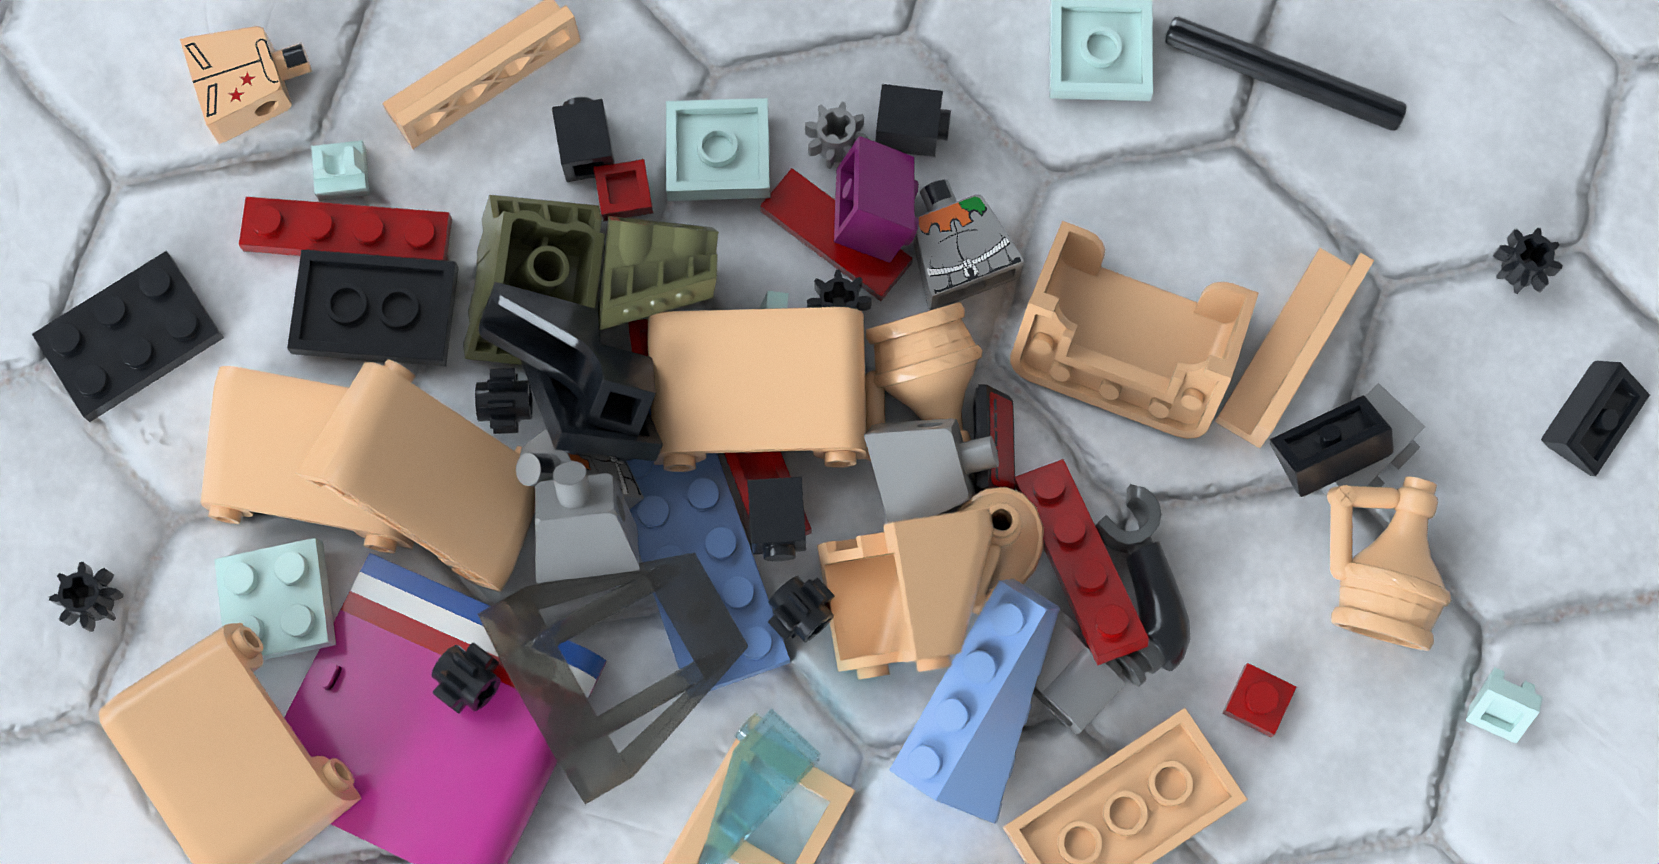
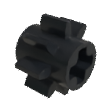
(1522, 248)
(840, 288)
(503, 401)
(77, 586)
(801, 608)
(465, 677)

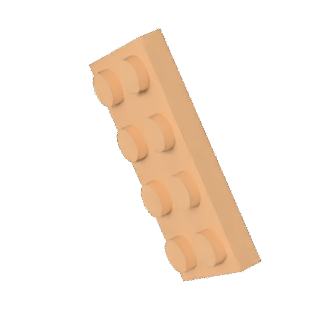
(1132, 802)

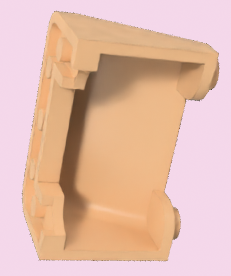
(1130, 341)
(759, 383)
(258, 441)
(425, 474)
(905, 591)
(224, 756)

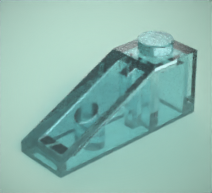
(759, 777)

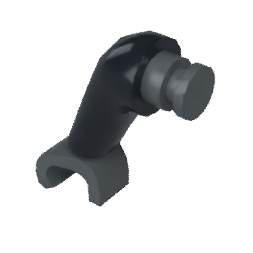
(1155, 589)

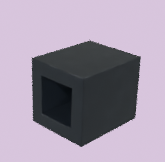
(911, 119)
(582, 137)
(777, 517)

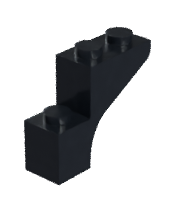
(565, 344)

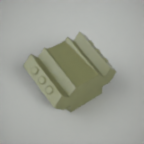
(536, 248)
(654, 268)

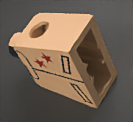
(241, 78)

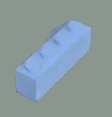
(975, 718)

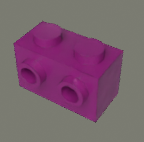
(875, 200)

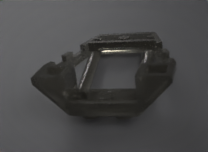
(553, 693)

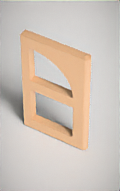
(693, 837)

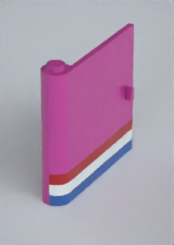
(427, 777)

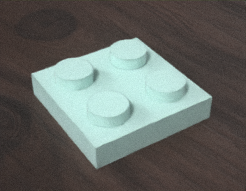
(1101, 50)
(717, 149)
(279, 596)

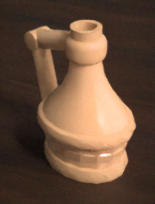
(922, 364)
(1012, 551)
(1392, 584)

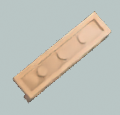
(482, 71)
(1292, 346)

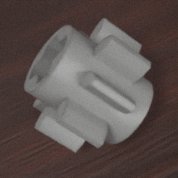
(839, 122)

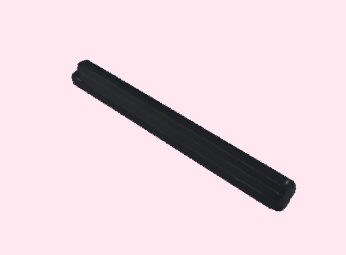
(1286, 73)

